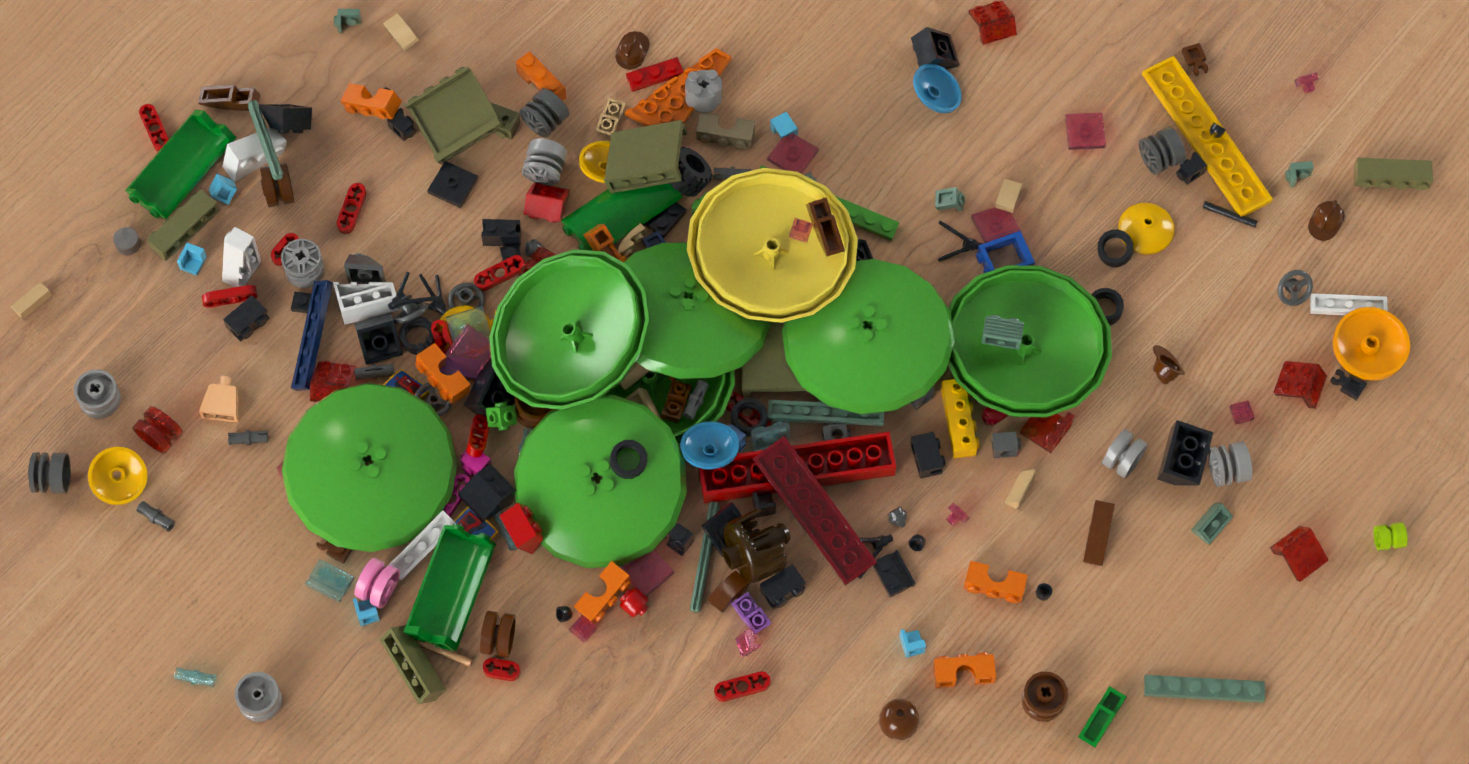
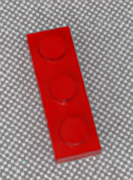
(654, 74)

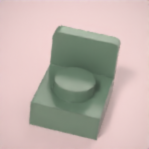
(347, 16)
(1299, 170)
(949, 199)

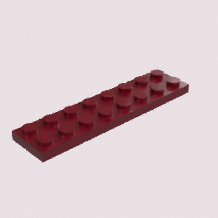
(814, 510)

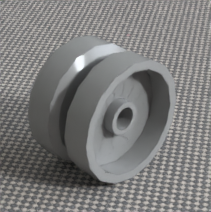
(97, 394)
(1122, 452)
(257, 685)

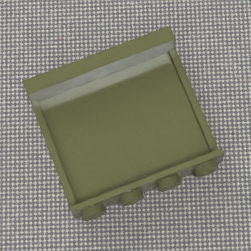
(454, 114)
(644, 156)
(768, 367)

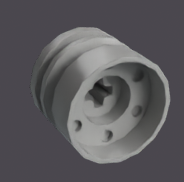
(544, 161)
(302, 263)
(1230, 464)

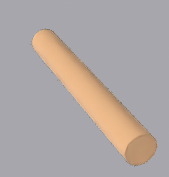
(449, 654)

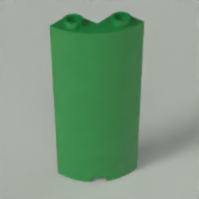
(180, 164)
(619, 212)
(450, 587)

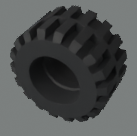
(694, 173)

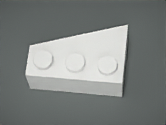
(248, 155)
(239, 258)
(364, 300)

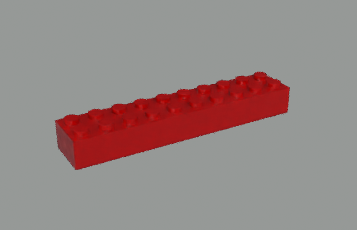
(829, 462)

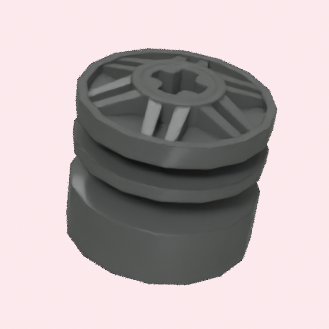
(544, 112)
(1162, 150)
(48, 472)

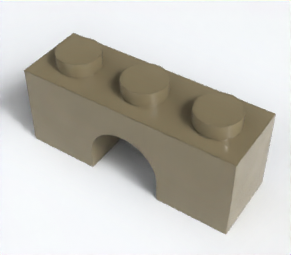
(740, 135)

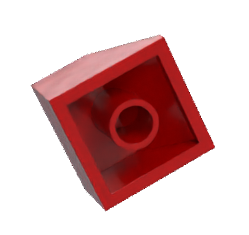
(546, 202)
(522, 527)

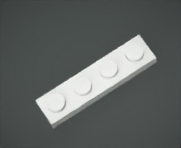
(1342, 304)
(421, 545)

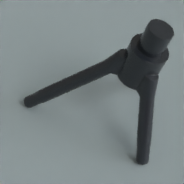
(968, 243)
(401, 299)
(437, 305)
(878, 544)

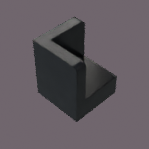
(764, 503)

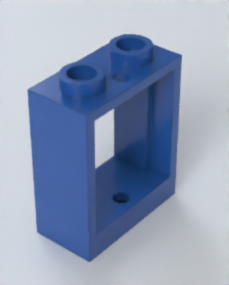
(1015, 239)

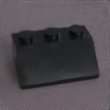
(487, 391)
(1185, 455)

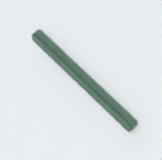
(265, 140)
(703, 564)

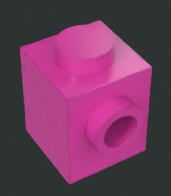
(472, 465)

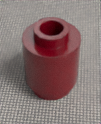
(992, 416)

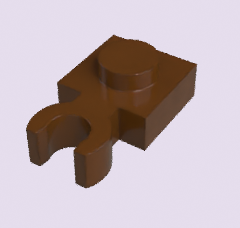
(1195, 56)
(337, 553)

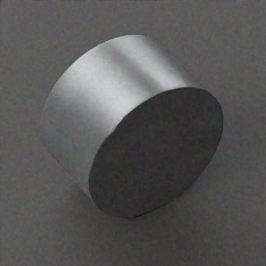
(126, 241)

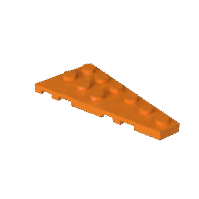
(669, 101)

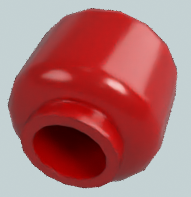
(634, 602)

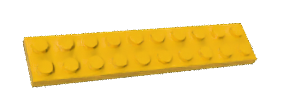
(1194, 120)

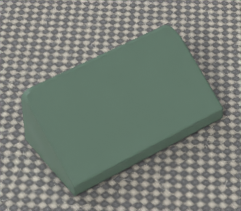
(1212, 522)

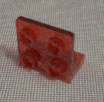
(994, 22)
(329, 378)
(1301, 381)
(1047, 431)
(1301, 552)

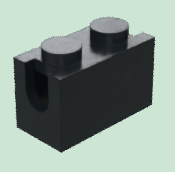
(501, 232)
(246, 319)
(927, 454)
(782, 587)

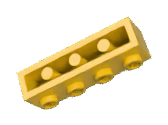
(959, 420)

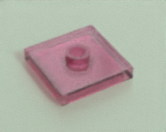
(1085, 131)
(792, 153)
(994, 224)
(470, 350)
(648, 572)

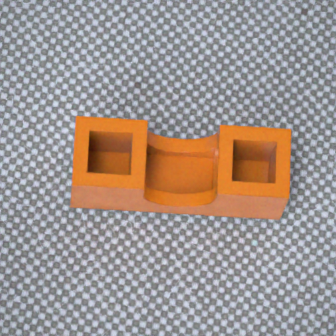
(534, 71)
(359, 100)
(601, 240)
(452, 386)
(979, 582)
(594, 607)
(981, 666)

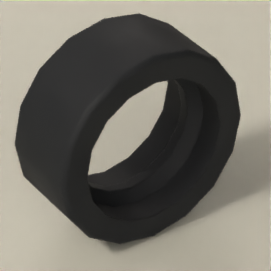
(1117, 262)
(1115, 297)
(407, 326)
(748, 403)
(633, 445)

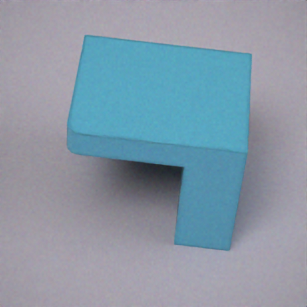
(783, 125)
(222, 189)
(191, 259)
(366, 612)
(912, 643)

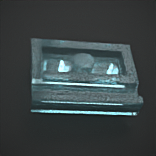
(329, 580)

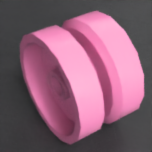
(377, 583)

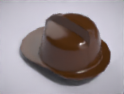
(632, 50)
(1326, 220)
(1166, 365)

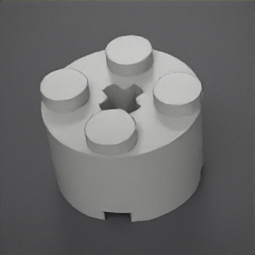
(703, 90)

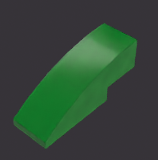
(1102, 716)

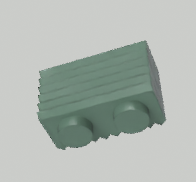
(1002, 332)

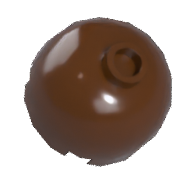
(899, 719)

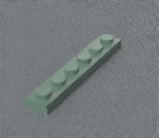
(819, 413)
(1204, 688)

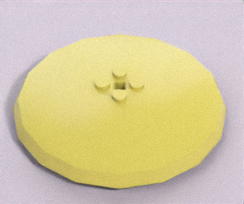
(745, 249)

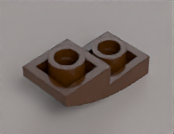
(676, 401)
(730, 588)

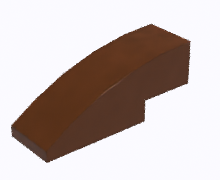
(228, 97)
(825, 227)
(1098, 532)

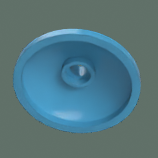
(937, 88)
(709, 445)

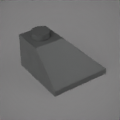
(363, 269)

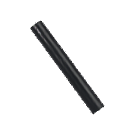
(1230, 214)

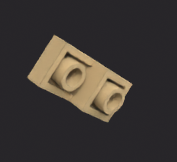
(400, 31)
(611, 116)
(1008, 195)
(635, 236)

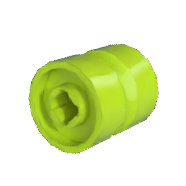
(1390, 536)

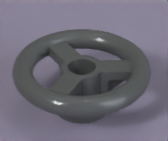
(1289, 281)
(466, 292)
(410, 312)
(433, 396)

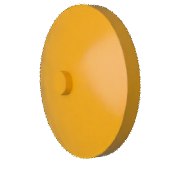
(1371, 343)

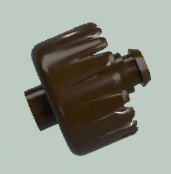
(755, 551)

